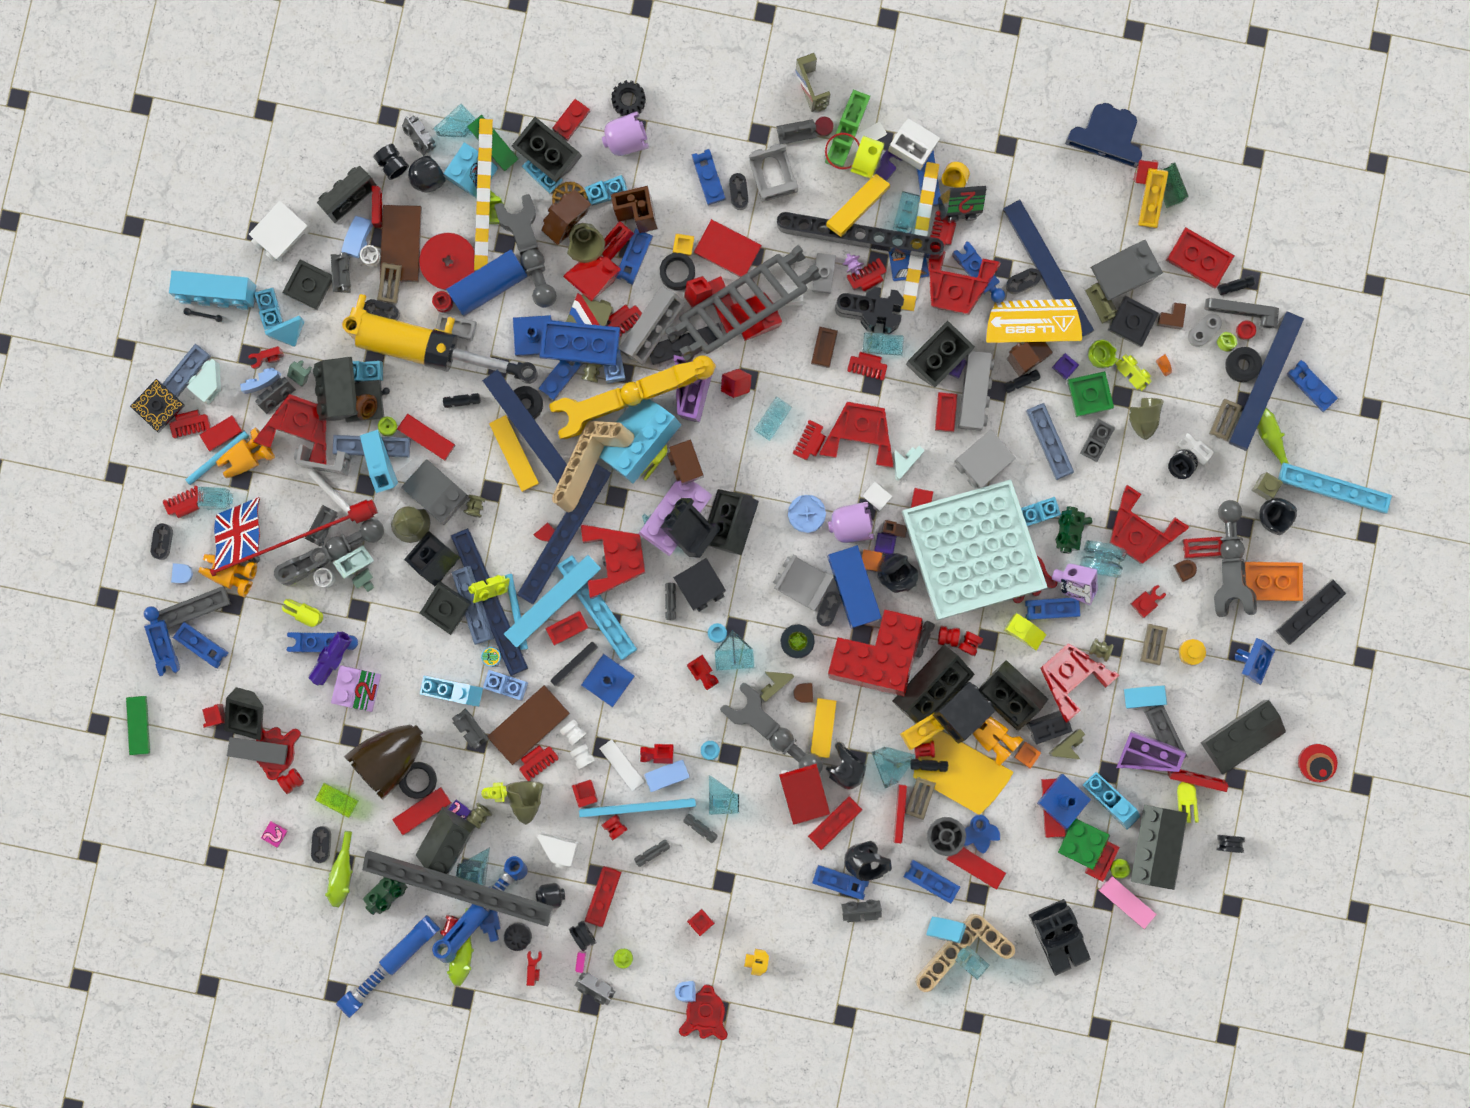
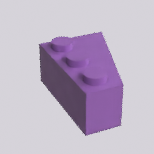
(691, 397)
(1150, 754)

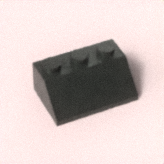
(546, 150)
(346, 193)
(940, 354)
(335, 388)
(734, 516)
(1013, 695)
(444, 841)

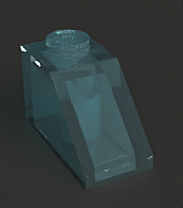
(455, 123)
(906, 212)
(214, 498)
(971, 962)

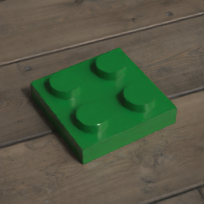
(1090, 394)
(1084, 844)

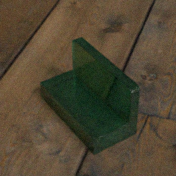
(1175, 190)

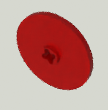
(441, 247)

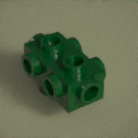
(1071, 529)
(383, 895)

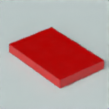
(727, 249)
(1200, 258)
(804, 794)

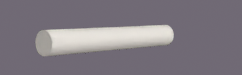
(329, 490)

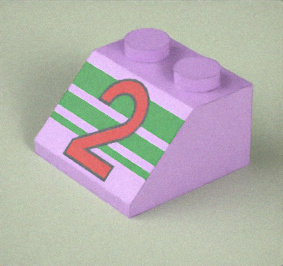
(356, 688)

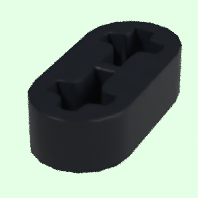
(743, 190)
(1025, 284)
(382, 306)
(166, 543)
(824, 606)
(326, 844)

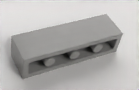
(651, 325)
(975, 391)

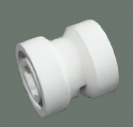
(369, 252)
(322, 575)
(573, 732)
(582, 756)

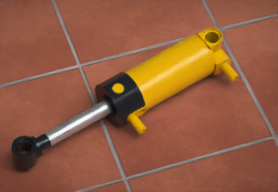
(420, 344)

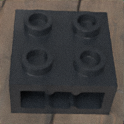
(700, 585)

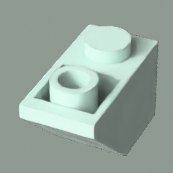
(207, 383)

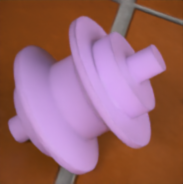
(853, 264)

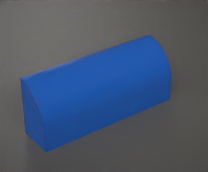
(487, 282)
(854, 586)

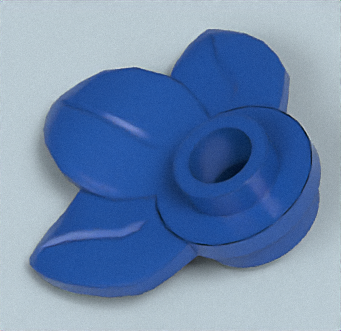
(981, 836)

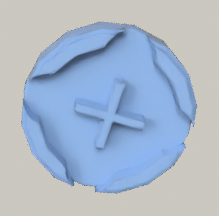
(806, 513)

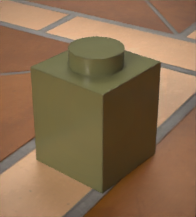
(1267, 486)

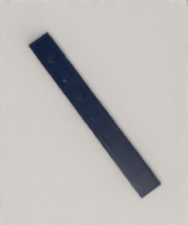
(1043, 259)
(1266, 381)
(526, 424)
(562, 537)
(494, 611)

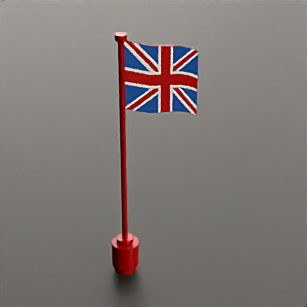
(239, 532)

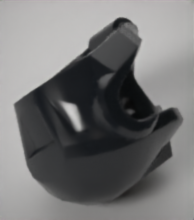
(893, 569)
(850, 771)
(859, 860)

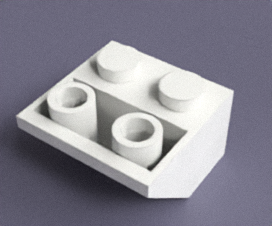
(913, 144)

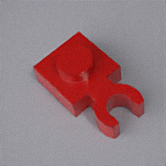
(1146, 602)

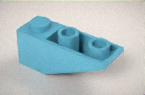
(378, 462)
(451, 691)
(1112, 800)

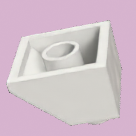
(559, 849)

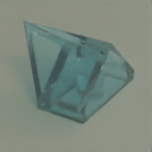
(734, 654)
(891, 764)
(721, 798)
(474, 868)

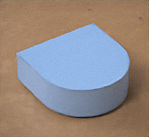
(181, 573)
(686, 991)

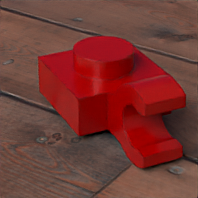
(270, 355)
(701, 670)
(660, 753)
(533, 973)

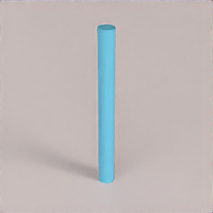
(211, 462)
(514, 605)

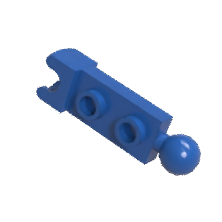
(971, 264)
(315, 641)
(160, 642)

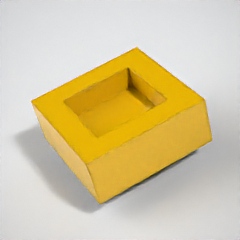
(683, 244)

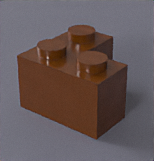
(635, 204)
(564, 216)
(1027, 356)
(685, 461)

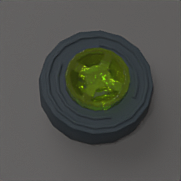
(794, 636)

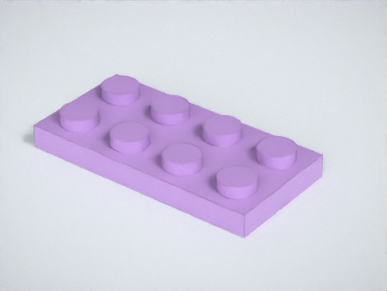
(651, 530)

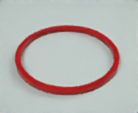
(829, 140)

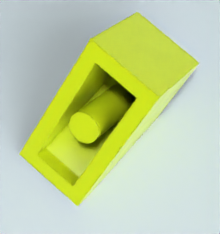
(1025, 631)

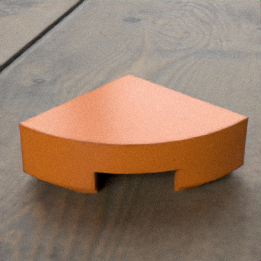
(1164, 365)

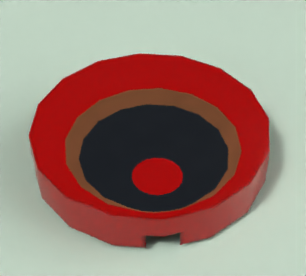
(1317, 763)

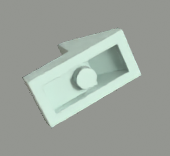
(902, 465)
(353, 562)

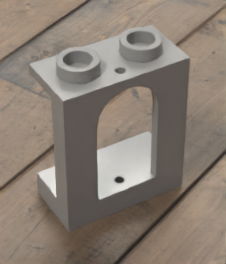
(778, 152)

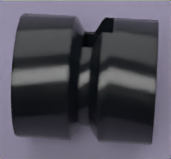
(391, 161)

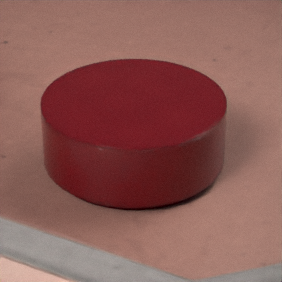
(824, 126)

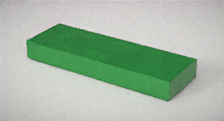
(500, 151)
(138, 725)

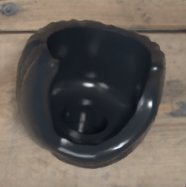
(426, 175)
(1277, 515)

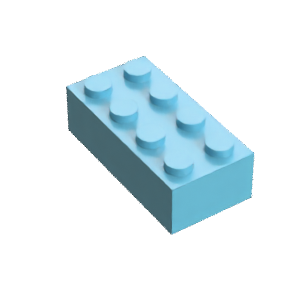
(212, 289)

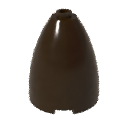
(386, 757)

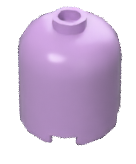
(625, 135)
(852, 523)

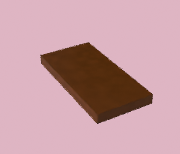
(401, 240)
(528, 725)

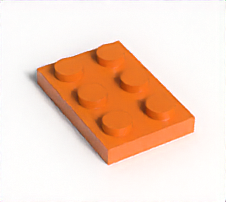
(1275, 580)

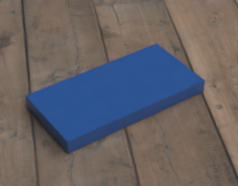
(580, 342)

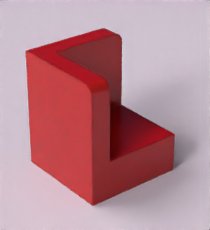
(1142, 171)
(697, 291)
(735, 383)
(214, 716)
(584, 793)
(700, 922)

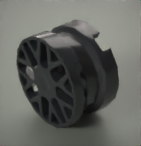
(1182, 464)
(1230, 843)
(517, 936)
(582, 936)

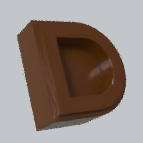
(1185, 569)
(803, 693)

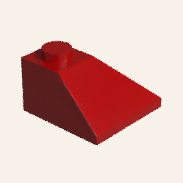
(593, 277)
(767, 324)

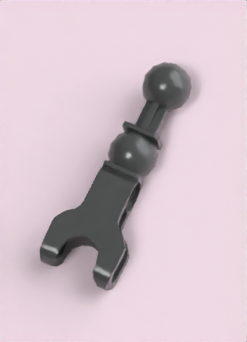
(531, 258)
(334, 549)
(1233, 565)
(780, 738)

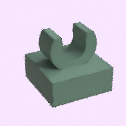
(298, 373)
(364, 579)

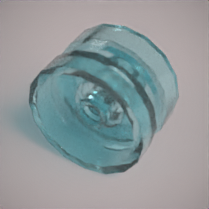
(1103, 558)

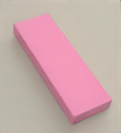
(1127, 902)

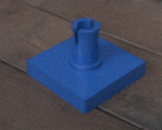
(528, 334)
(1256, 661)
(608, 680)
(1063, 801)

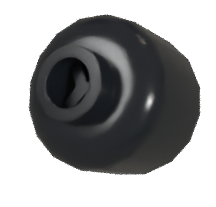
(550, 895)

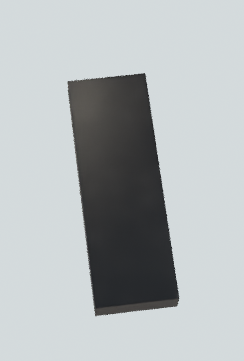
(574, 663)

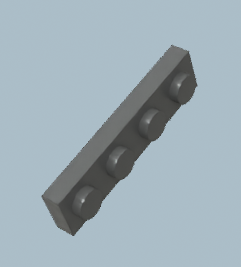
(195, 607)

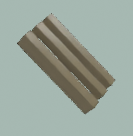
(390, 279)
(1213, 429)
(1146, 643)
(925, 782)

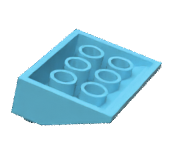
(651, 430)

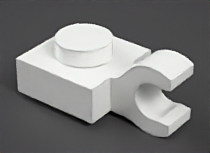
(1201, 451)

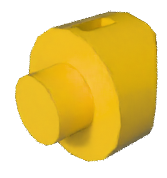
(955, 175)
(1192, 652)
(757, 968)

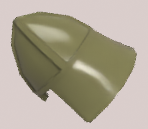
(585, 243)
(1147, 417)
(410, 524)
(524, 799)

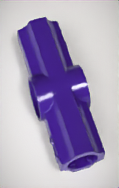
(330, 658)

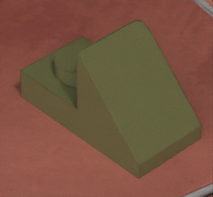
(779, 681)
(1064, 748)

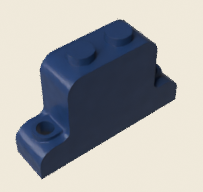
(1108, 135)

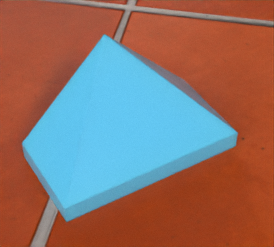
(287, 332)

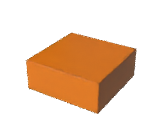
(871, 559)
(1027, 755)

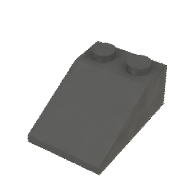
(1127, 270)
(435, 492)

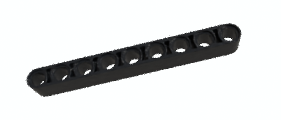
(867, 242)

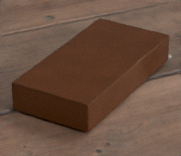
(824, 347)

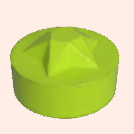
(1227, 341)
(387, 426)
(1120, 868)
(623, 958)

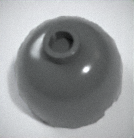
(946, 836)

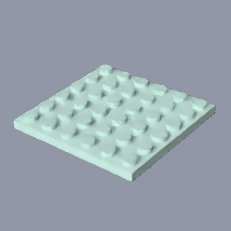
(974, 549)

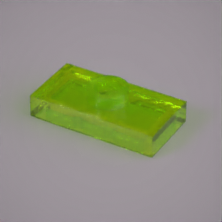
(336, 800)

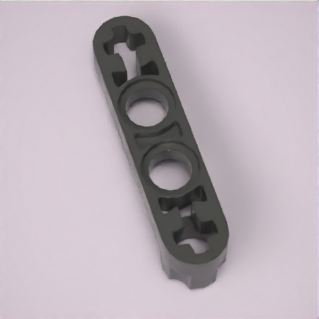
(1268, 314)

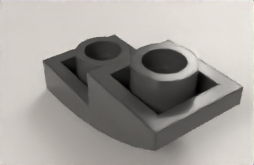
(1097, 440)

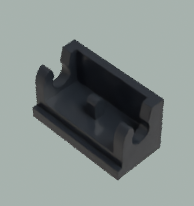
(1048, 727)

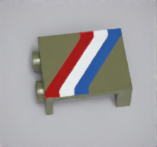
(804, 66)
(589, 312)

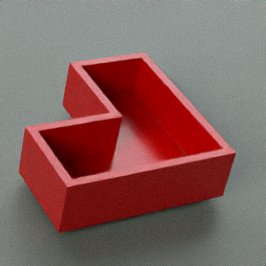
(881, 666)

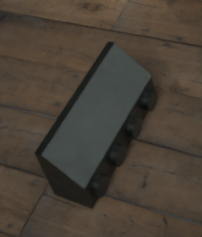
(934, 685)
(1244, 736)
(1159, 847)

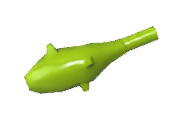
(1271, 435)
(340, 874)
(460, 966)

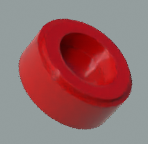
(1246, 330)

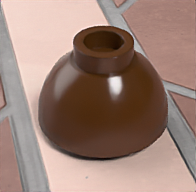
(365, 406)

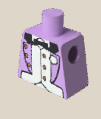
(1078, 582)

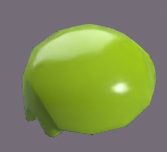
(1102, 354)

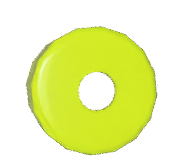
(867, 157)

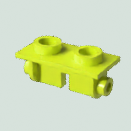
(1129, 366)
(496, 586)
(496, 792)

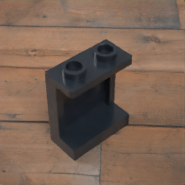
(689, 528)
(964, 712)

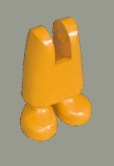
(242, 458)
(226, 577)
(991, 734)

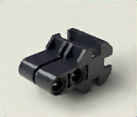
(878, 309)
(1058, 928)

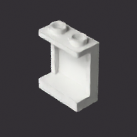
(278, 231)

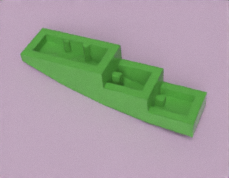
(848, 124)

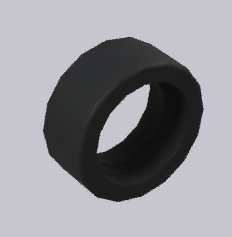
(676, 257)
(429, 789)

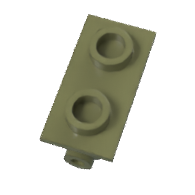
(1104, 308)

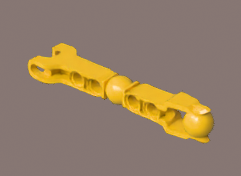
(630, 394)

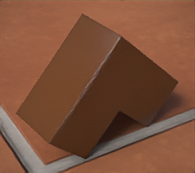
(1175, 319)
(894, 529)

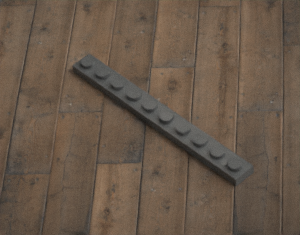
(457, 888)

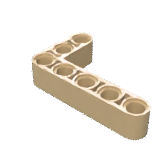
(584, 458)
(973, 933)

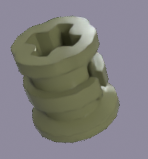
(591, 372)
(474, 506)
(1100, 649)
(479, 815)

